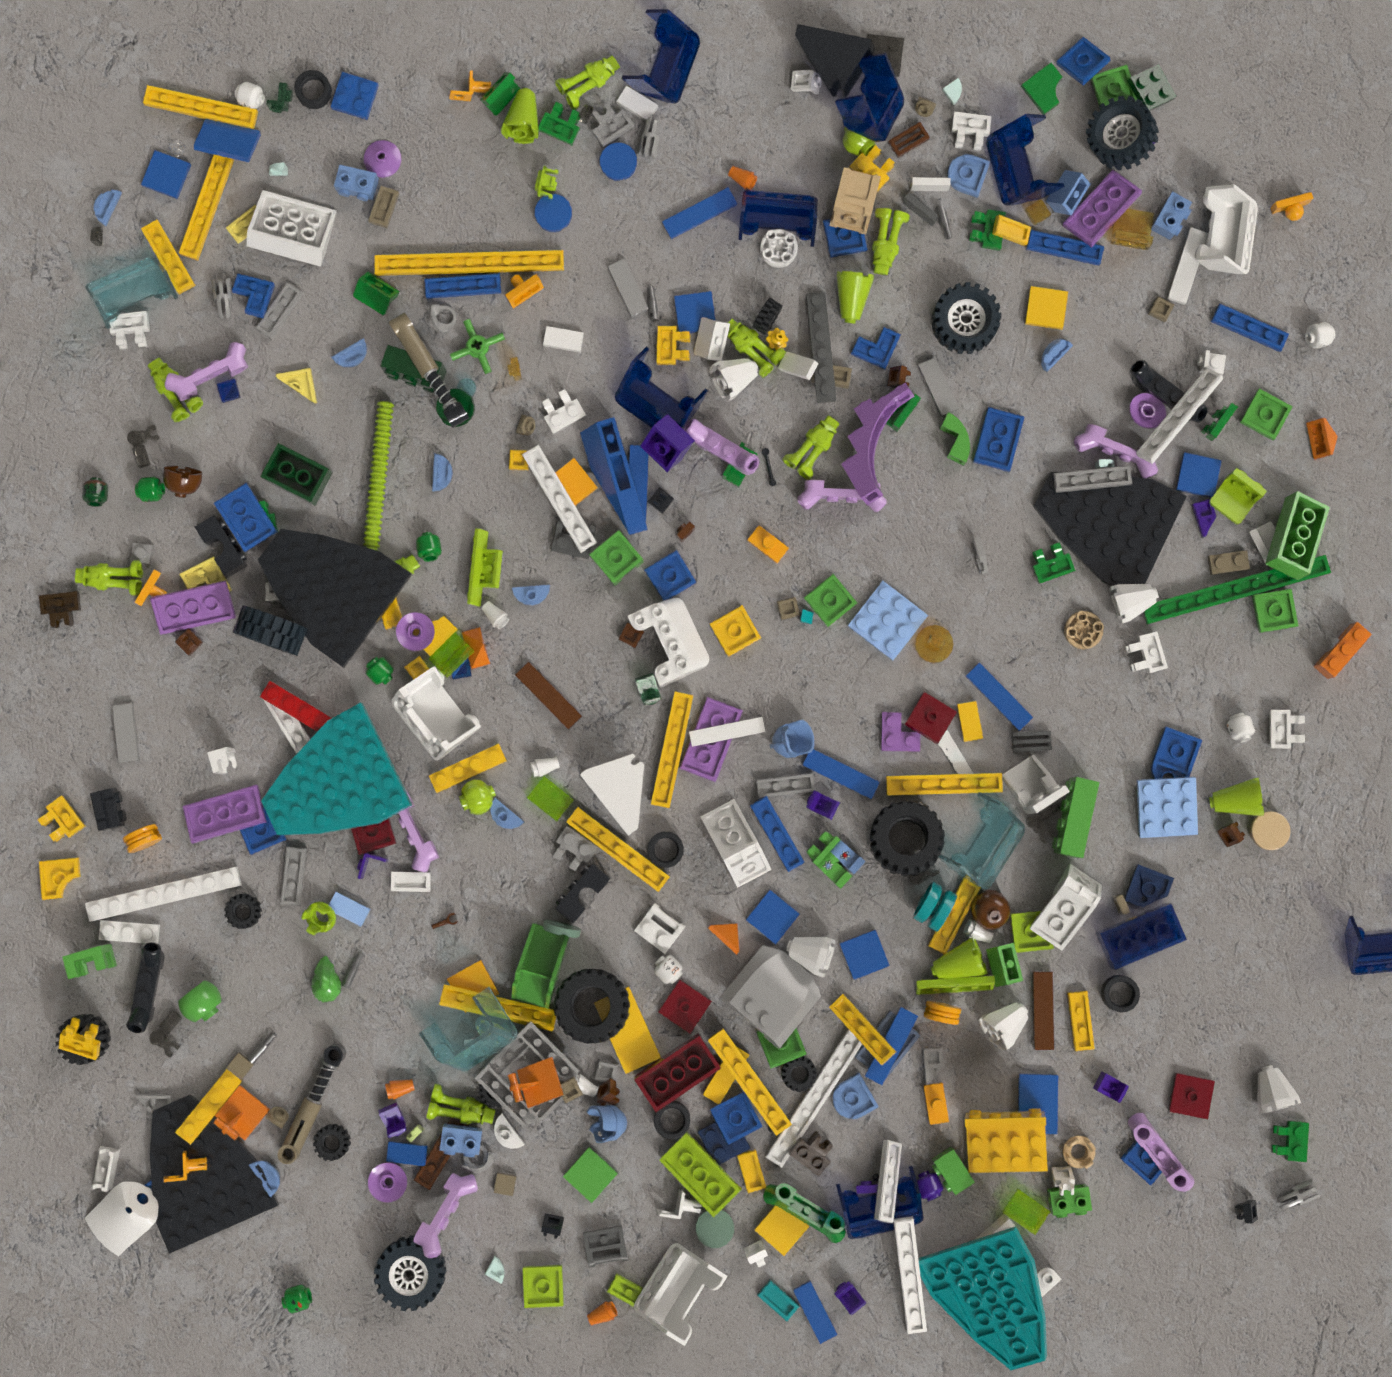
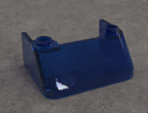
(673, 59)
(884, 100)
(1012, 165)
(779, 211)
(649, 401)
(1367, 952)
(860, 1211)

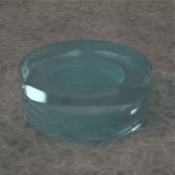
(467, 385)

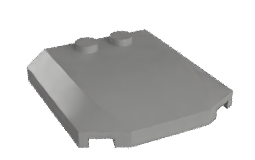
(772, 994)
(525, 1050)

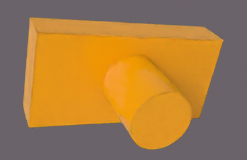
(523, 290)
(768, 544)
(150, 588)
(936, 1103)

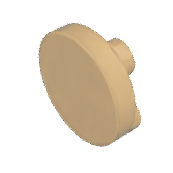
(1083, 630)
(1270, 831)

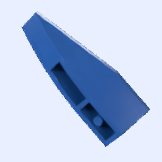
(612, 471)

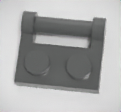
(565, 545)
(602, 1240)

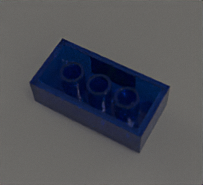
(1141, 936)

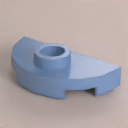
(105, 205)
(1054, 353)
(351, 355)
(441, 473)
(531, 594)
(504, 816)
(271, 1173)

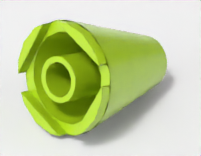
(522, 118)
(853, 294)
(1239, 799)
(960, 962)

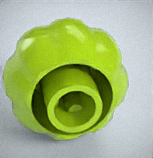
(854, 143)
(476, 797)

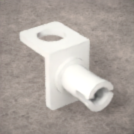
(681, 1205)

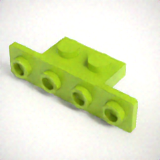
(484, 568)

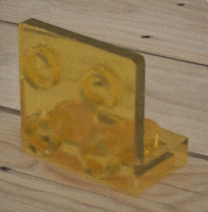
(1133, 229)

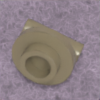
(924, 107)
(526, 425)
(278, 1116)

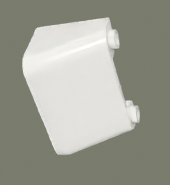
(433, 714)

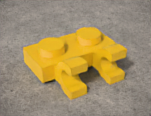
(865, 165)
(667, 345)
(65, 816)
(78, 1044)

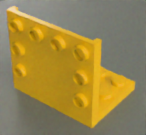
(1006, 1141)

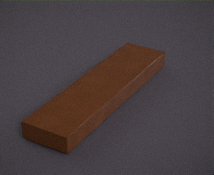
(548, 695)
(1043, 1010)
(434, 1162)

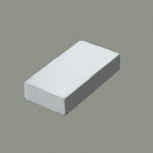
(637, 104)
(930, 184)
(563, 339)
(798, 365)
(411, 881)

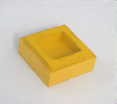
(517, 461)
(416, 667)

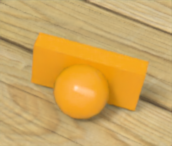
(1292, 206)

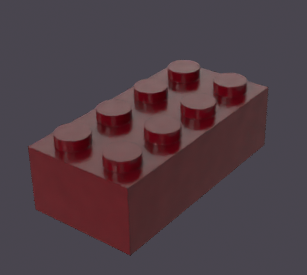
(677, 1072)

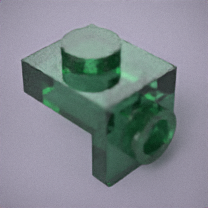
(284, 97)
(648, 689)

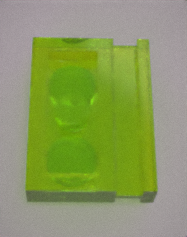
(451, 655)
(550, 798)
(1026, 1211)

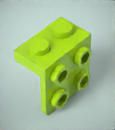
(1237, 496)

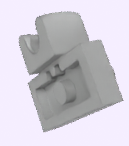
(610, 125)

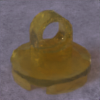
(934, 644)

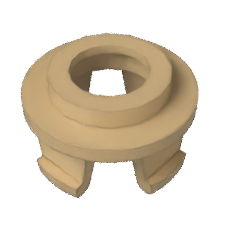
(1084, 1162)

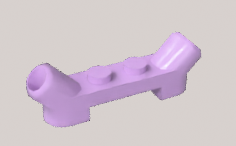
(186, 386)
(1095, 437)
(722, 447)
(815, 490)
(426, 851)
(1160, 1153)
(428, 1234)

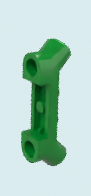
(826, 1222)

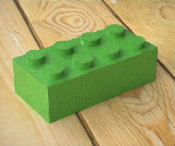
(1297, 535)
(1076, 817)

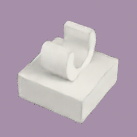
(756, 1253)

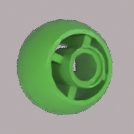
(200, 1002)

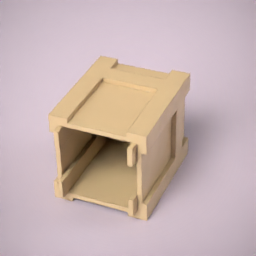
(855, 200)

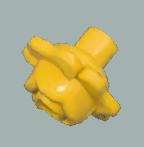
(777, 339)

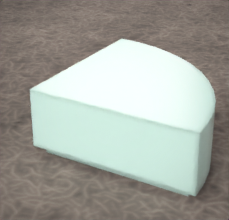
(953, 91)
(278, 169)
(1104, 463)
(495, 1270)

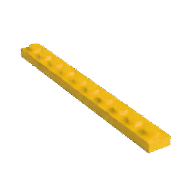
(469, 262)

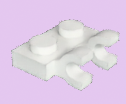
(970, 124)
(130, 323)
(564, 416)
(1151, 651)
(1280, 729)

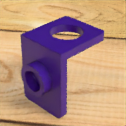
(363, 863)

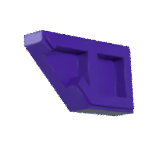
(1204, 515)

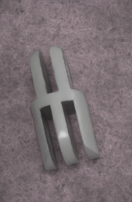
(648, 137)
(222, 298)
(1298, 1195)

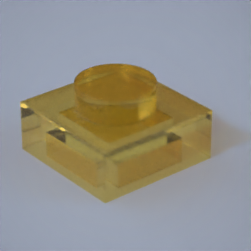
(1037, 212)
(514, 369)

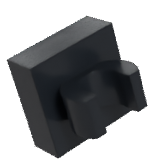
(660, 500)
(1249, 1211)
(552, 1225)

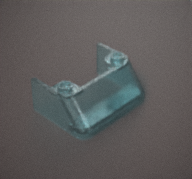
(129, 287)
(991, 846)
(494, 1029)

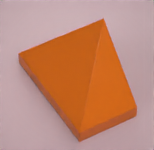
(1321, 438)
(475, 640)
(727, 934)

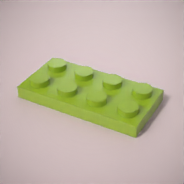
(700, 1174)

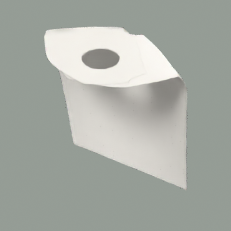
(114, 1225)

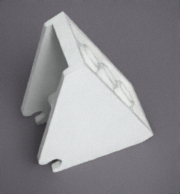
(619, 789)

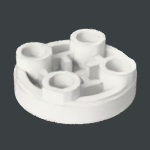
(778, 248)

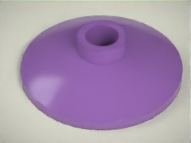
(386, 166)
(1152, 406)
(408, 624)
(383, 1191)

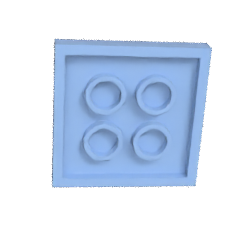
(887, 620)
(1167, 807)

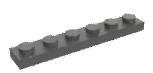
(821, 347)

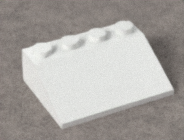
(290, 228)

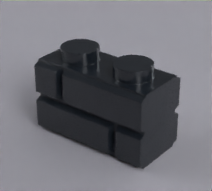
(108, 809)

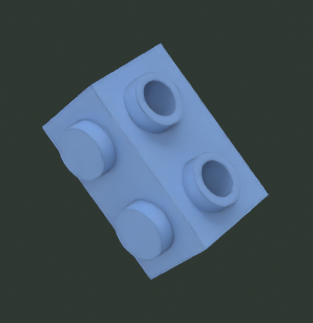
(356, 183)
(1068, 198)
(1171, 215)
(461, 1140)

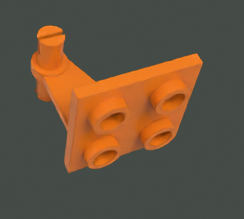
(537, 1082)
(240, 1114)

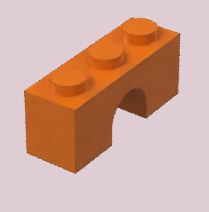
(1349, 643)

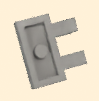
(577, 845)

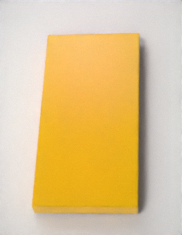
(633, 1042)

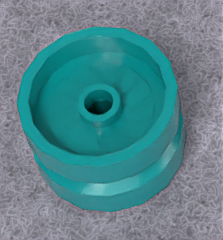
(934, 906)

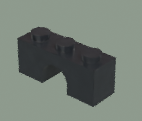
(231, 559)
(570, 905)

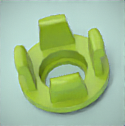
(546, 182)
(314, 923)

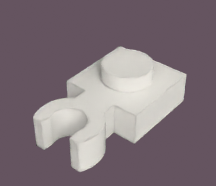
(1063, 1178)

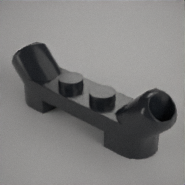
(1149, 380)
(146, 987)

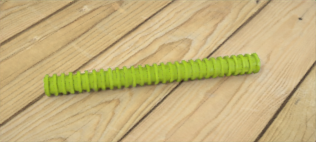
(378, 475)

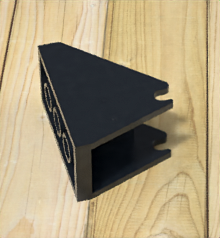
(835, 56)

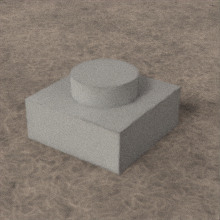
(142, 553)

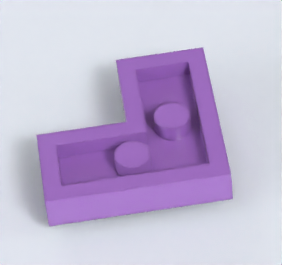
(893, 739)

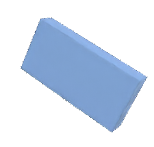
(349, 909)

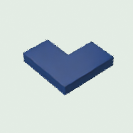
(257, 290)
(878, 353)

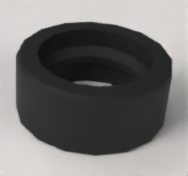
(308, 76)
(665, 864)
(1134, 989)
(672, 1134)

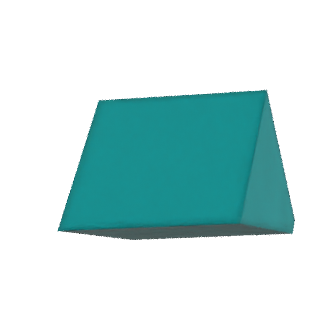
(806, 617)

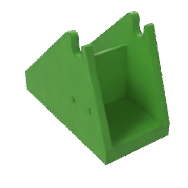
(539, 967)

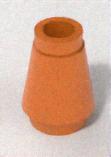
(743, 177)
(399, 1088)
(603, 1313)

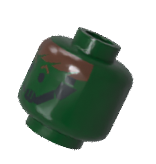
(95, 492)

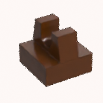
(897, 376)
(189, 642)
(1231, 834)
(607, 1093)

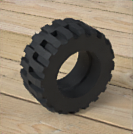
(914, 813)
(565, 1006)

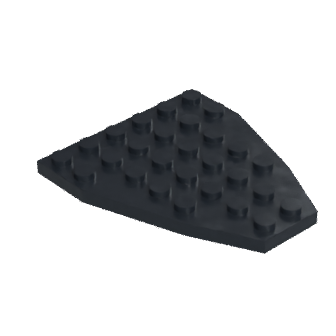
(1113, 528)
(331, 588)
(209, 1197)

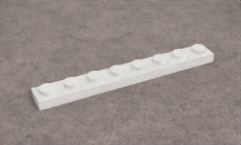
(163, 894)

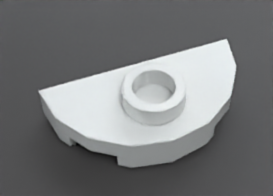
(506, 1134)

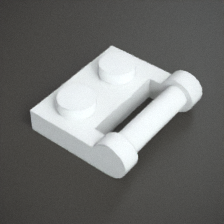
(655, 933)

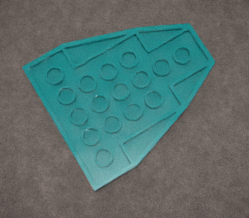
(337, 780)
(992, 1295)

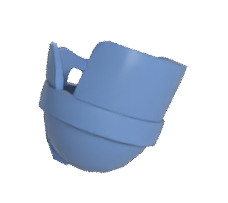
(793, 739)
(611, 1123)

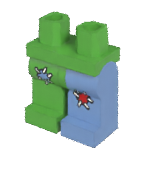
(831, 854)

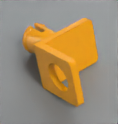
(473, 86)
(188, 1165)

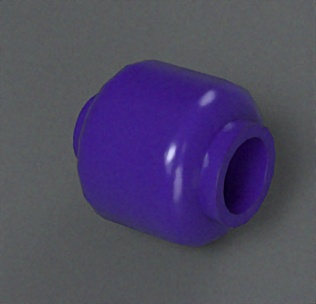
(929, 1185)

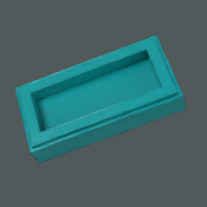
(778, 1300)

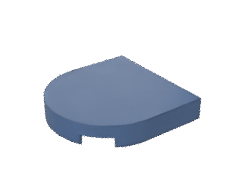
(968, 174)
(853, 1098)

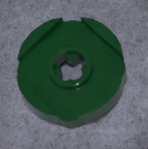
(466, 401)

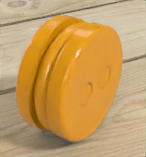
(142, 838)
(942, 1012)

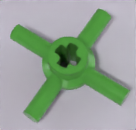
(483, 343)

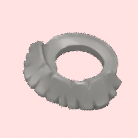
(441, 327)
(488, 1160)

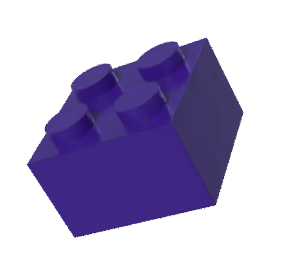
(667, 443)

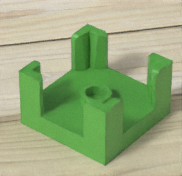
(616, 557)
(76, 964)

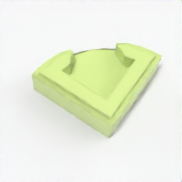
(414, 1133)

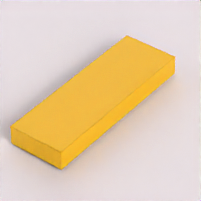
(1080, 1020)
(721, 1082)

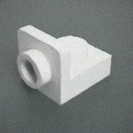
(806, 81)
(1211, 361)

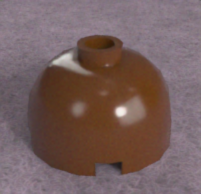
(182, 480)
(990, 909)

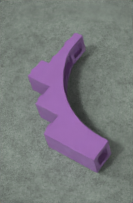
(864, 440)

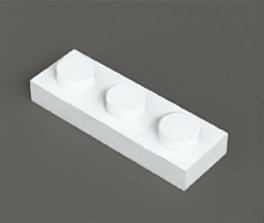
(128, 931)

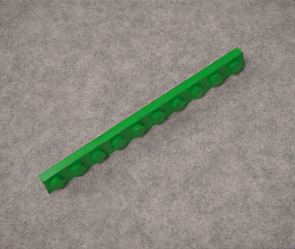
(1229, 592)

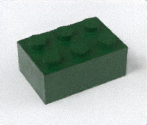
(398, 365)
(296, 474)

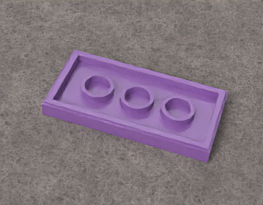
(1102, 208)
(193, 607)
(708, 758)
(224, 814)

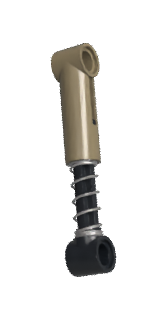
(427, 368)
(310, 1106)

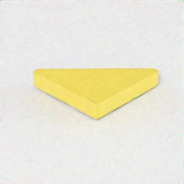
(301, 382)

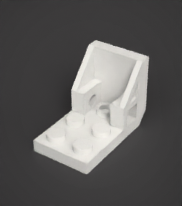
(1033, 785)
(736, 843)
(1069, 907)

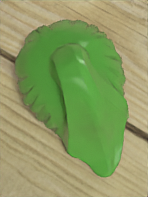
(325, 982)

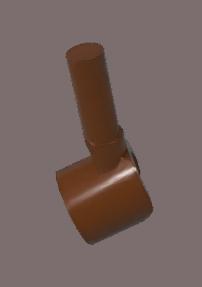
(444, 922)

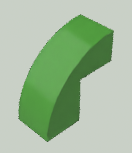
(961, 447)

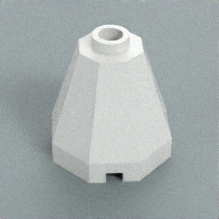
(733, 376)
(1132, 599)
(812, 953)
(1004, 1024)
(1274, 1091)

